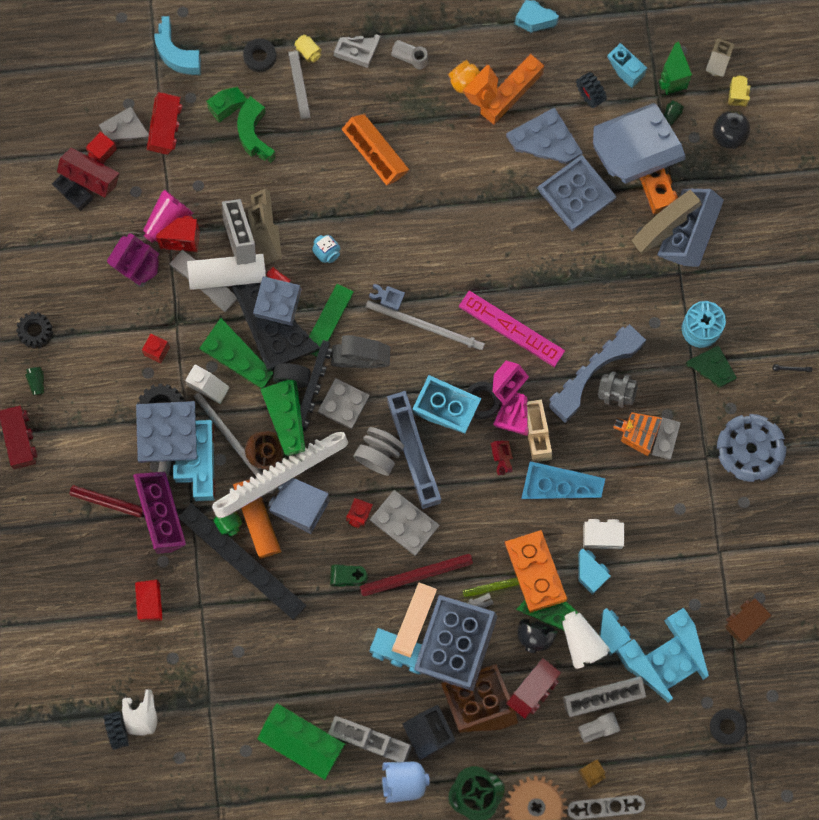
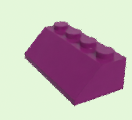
(159, 511)

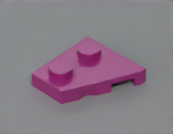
(514, 415)

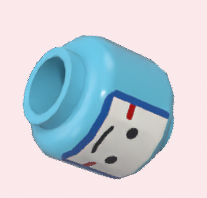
(326, 248)

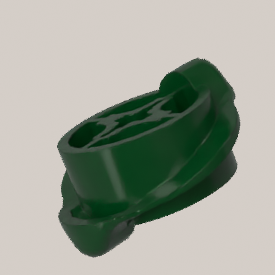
(496, 788)

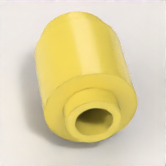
(308, 48)

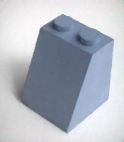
(299, 504)

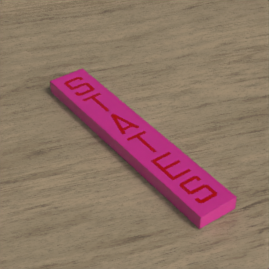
(511, 329)

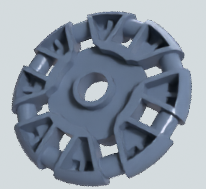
(759, 439)

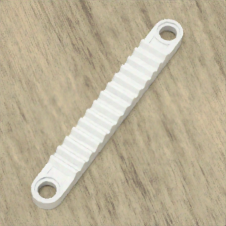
(279, 474)

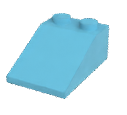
(446, 405)

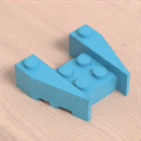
(670, 661)

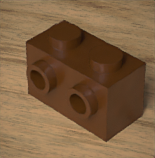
(747, 621)

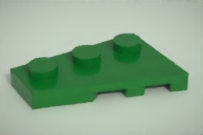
(551, 615)

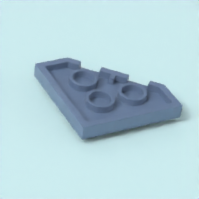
(545, 138)

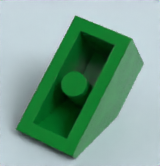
(226, 103)

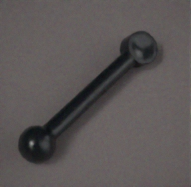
(776, 367)

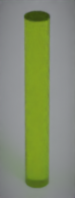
(490, 587)

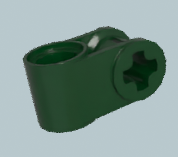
(345, 576)

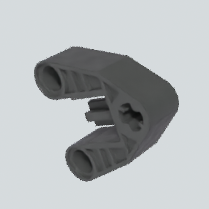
(360, 353)

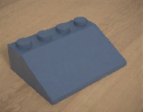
(456, 642)

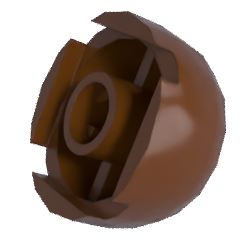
(264, 450)

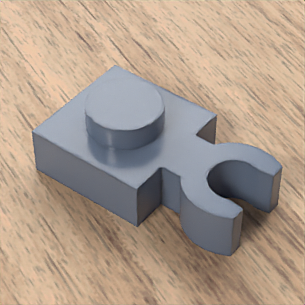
(389, 298)

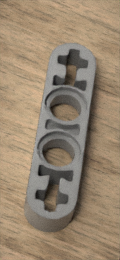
(299, 84)
(606, 810)

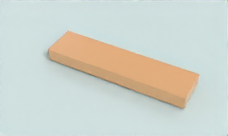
(414, 620)

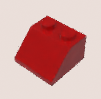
(180, 235)

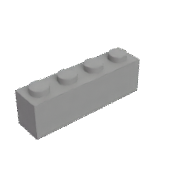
(238, 232)

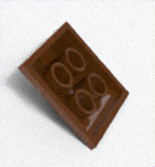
(484, 706)

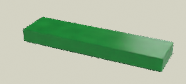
(331, 315)

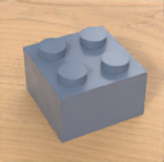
(277, 301)

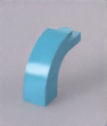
(179, 60)

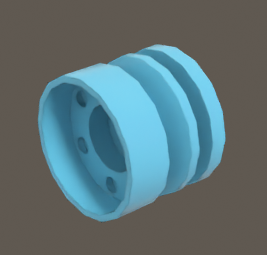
(699, 333)

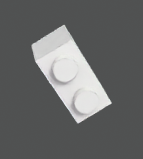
(603, 534)

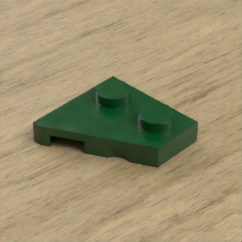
(713, 366)

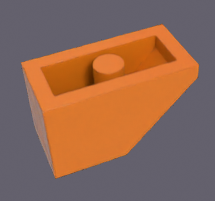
(482, 88)

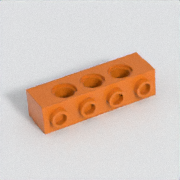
(656, 200)

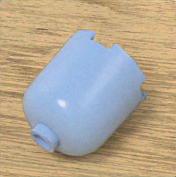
(404, 781)

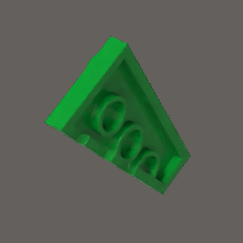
(233, 353)

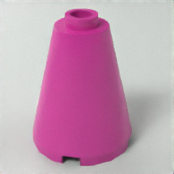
(164, 212)

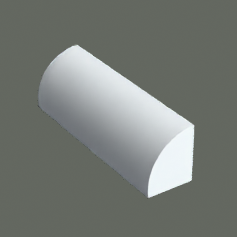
(224, 272)

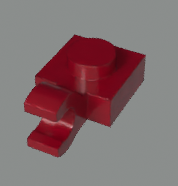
(502, 454)

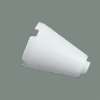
(583, 640)

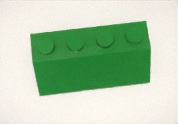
(301, 741)

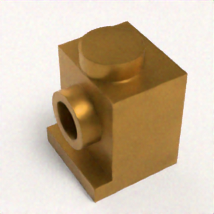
(592, 773)

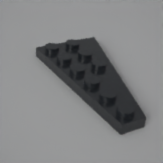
(275, 341)

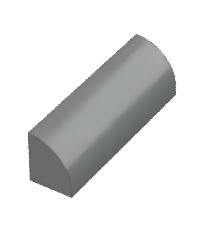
(604, 696)

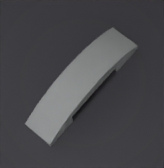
(219, 295)

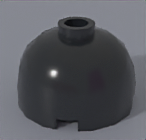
(731, 129)
(535, 635)

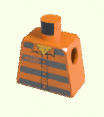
(639, 431)

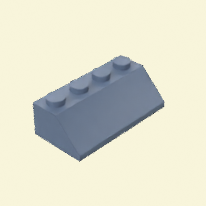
(692, 236)

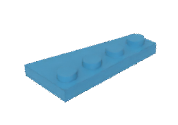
(554, 482)

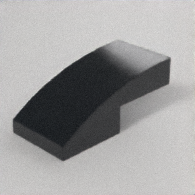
(73, 192)

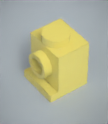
(739, 91)

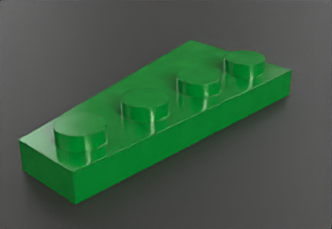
(285, 412)

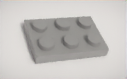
(404, 523)

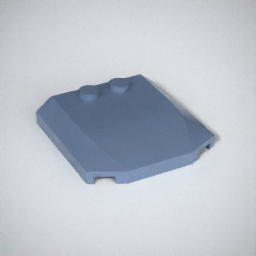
(637, 143)

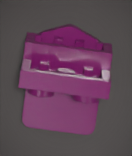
(134, 259)

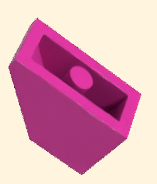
(508, 381)

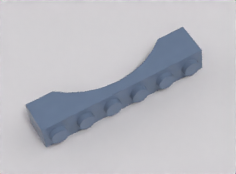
(623, 346)
(413, 450)

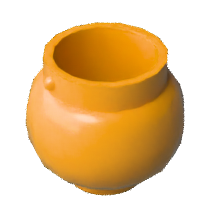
(463, 75)

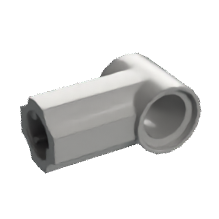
(409, 53)
(603, 726)

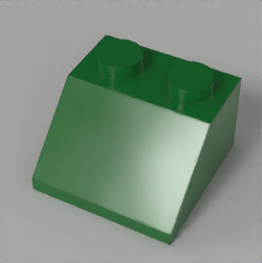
(676, 72)

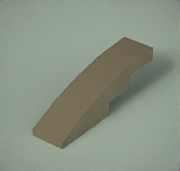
(664, 222)

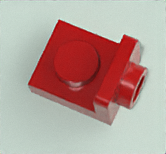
(359, 513)

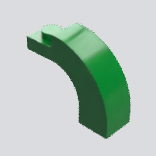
(247, 121)

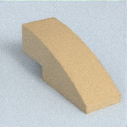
(538, 432)

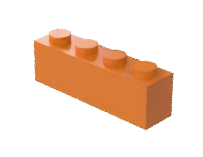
(513, 88)

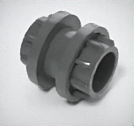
(617, 389)

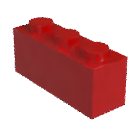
(164, 123)

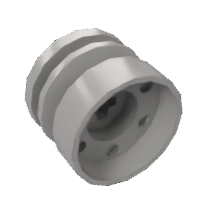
(380, 448)

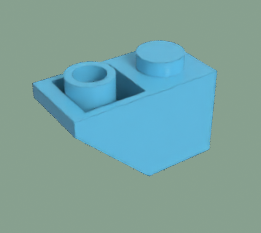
(535, 18)
(627, 65)
(590, 573)
(612, 632)

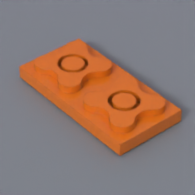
(535, 571)

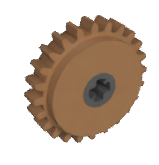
(538, 793)

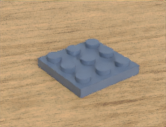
(576, 193)
(166, 432)

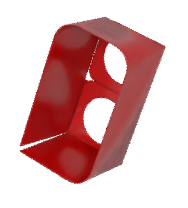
(148, 601)

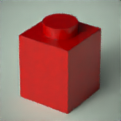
(101, 148)
(155, 348)

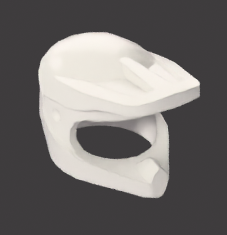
(142, 720)

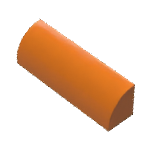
(375, 149)
(260, 527)

